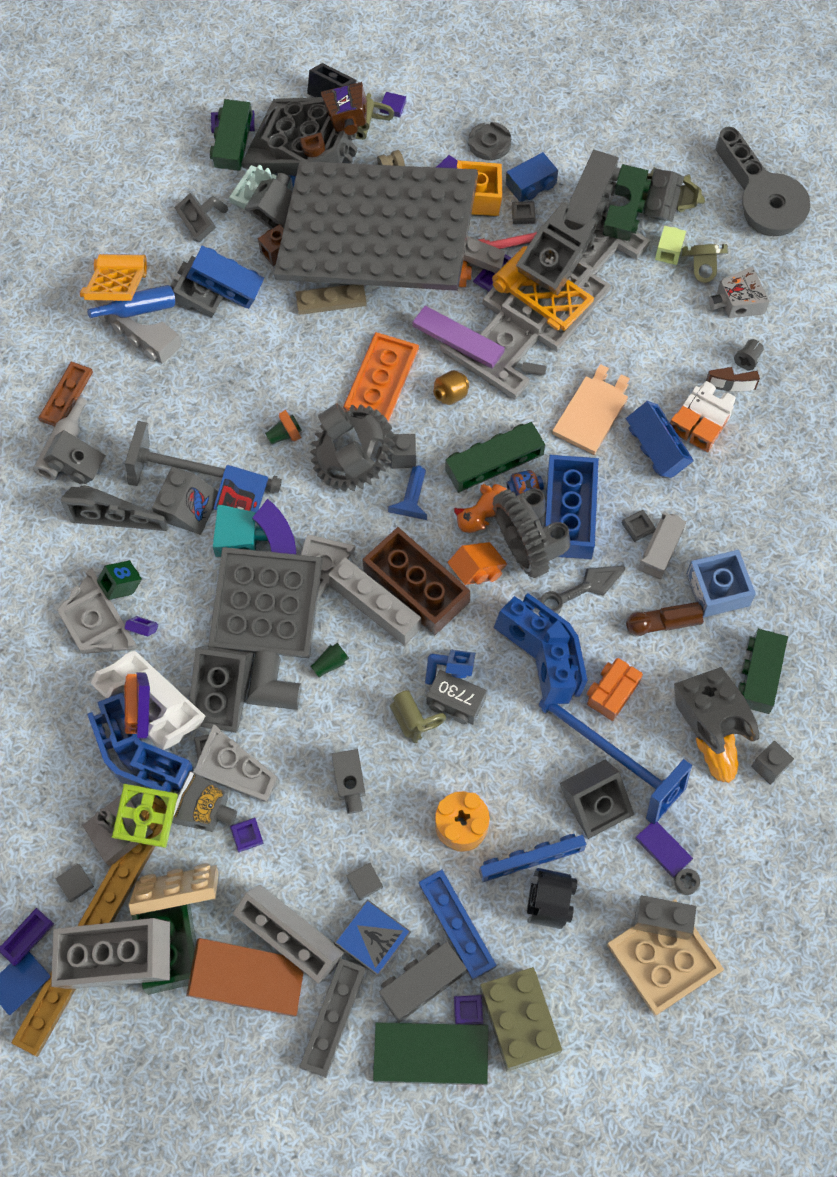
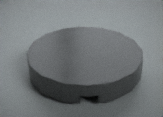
(484, 144)

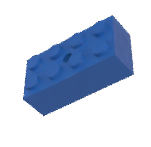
(573, 501)

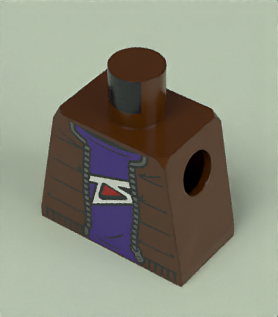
(346, 107)

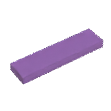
(458, 337)

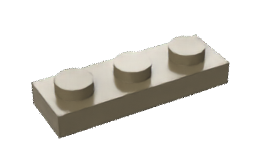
(330, 298)

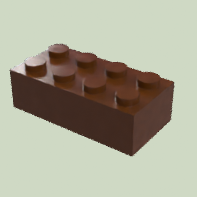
(416, 580)

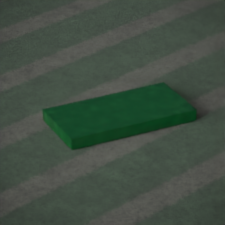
(431, 1053)

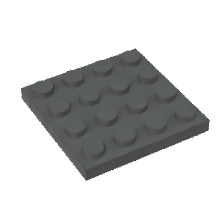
(265, 602)

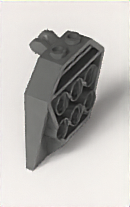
(279, 135)

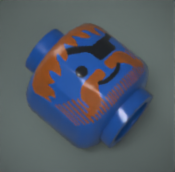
(524, 481)

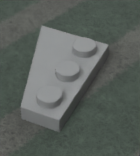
(331, 553)
(233, 767)

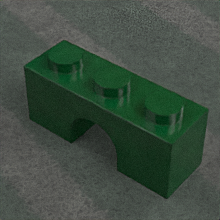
(622, 219)

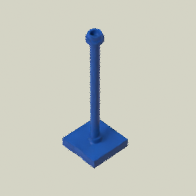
(666, 790)

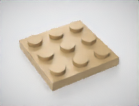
(174, 889)
(664, 966)

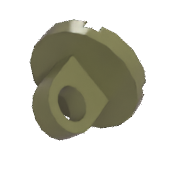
(705, 255)

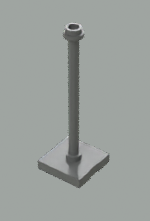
(140, 453)

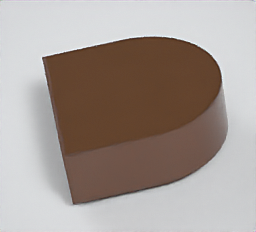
(313, 145)

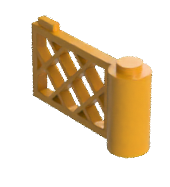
(115, 277)
(510, 281)

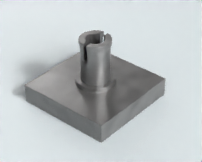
(101, 828)

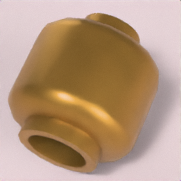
(451, 387)

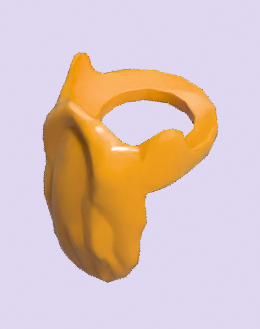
(722, 765)

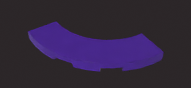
(275, 528)

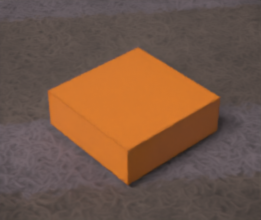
(289, 426)

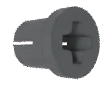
(748, 356)

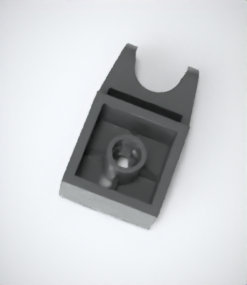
(559, 242)
(715, 708)

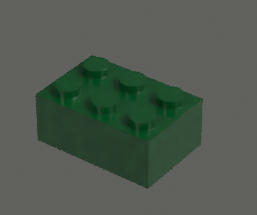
(181, 947)

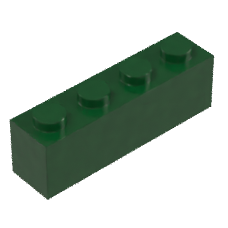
(494, 456)

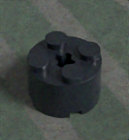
(551, 898)

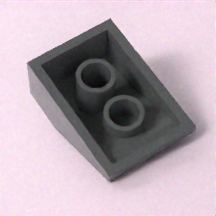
(220, 685)

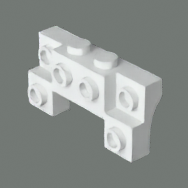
(168, 709)

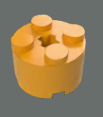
(472, 810)

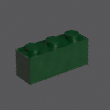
(231, 134)
(763, 669)

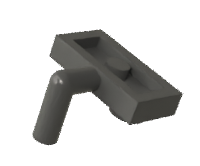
(196, 216)

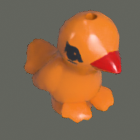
(473, 518)

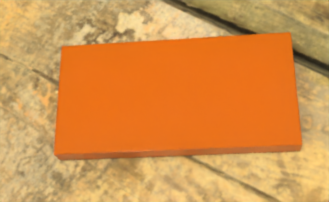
(382, 374)

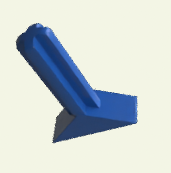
(409, 506)

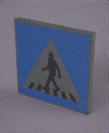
(372, 937)

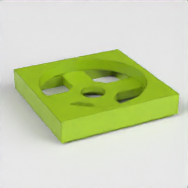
(128, 793)

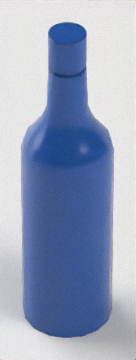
(142, 303)

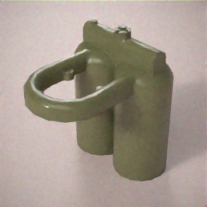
(363, 130)
(410, 718)

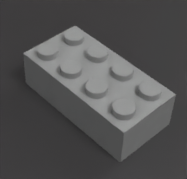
(111, 954)

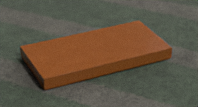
(245, 978)

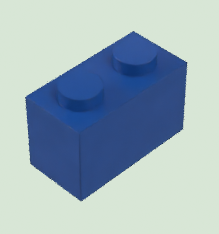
(531, 177)

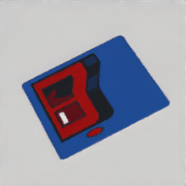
(241, 489)

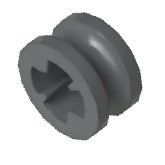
(694, 878)

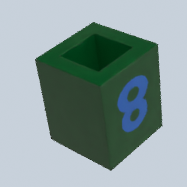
(119, 580)

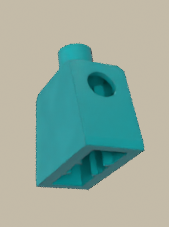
(236, 530)

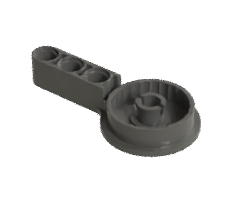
(771, 201)

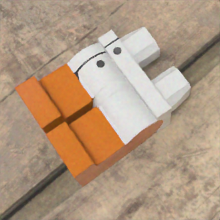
(706, 409)

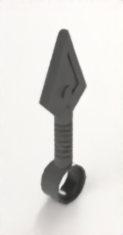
(595, 581)

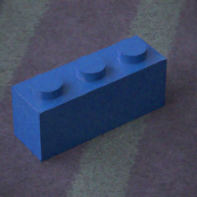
(225, 277)
(659, 440)

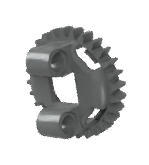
(353, 458)
(523, 533)

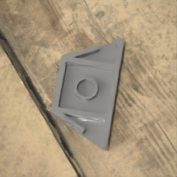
(94, 619)

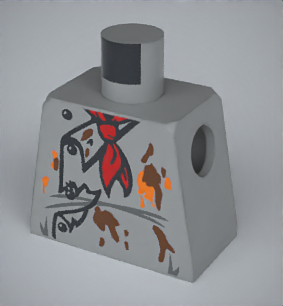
(741, 295)

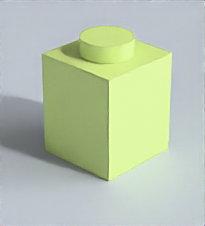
(670, 245)

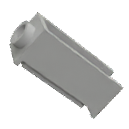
(662, 545)

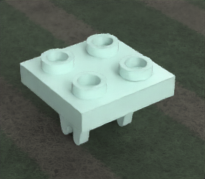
(248, 185)

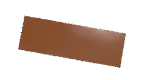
(65, 393)

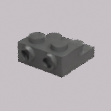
(192, 294)

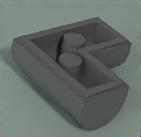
(266, 689)

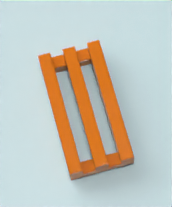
(130, 698)

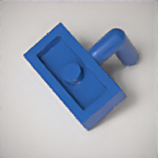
(458, 663)

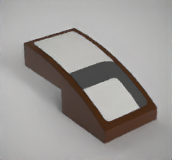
(726, 380)

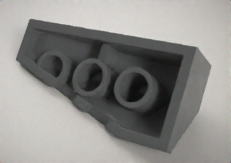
(96, 507)

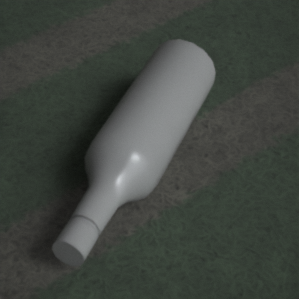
(68, 424)

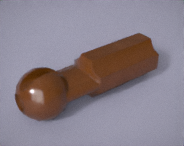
(665, 619)

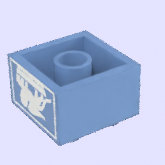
(721, 583)

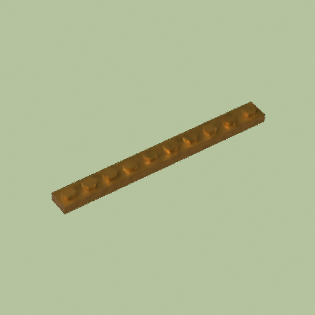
(102, 909)

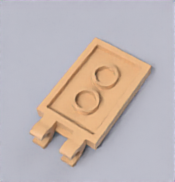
(592, 411)

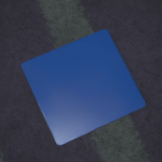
(20, 982)

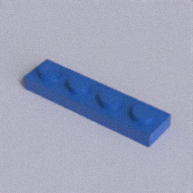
(523, 860)
(457, 924)

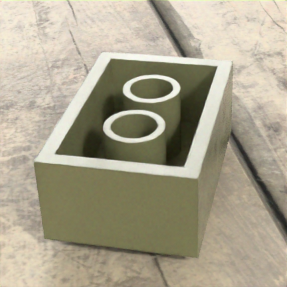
(520, 1019)

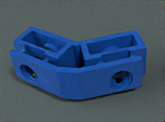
(550, 642)
(137, 756)

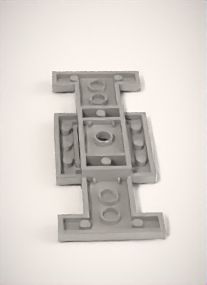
(519, 326)

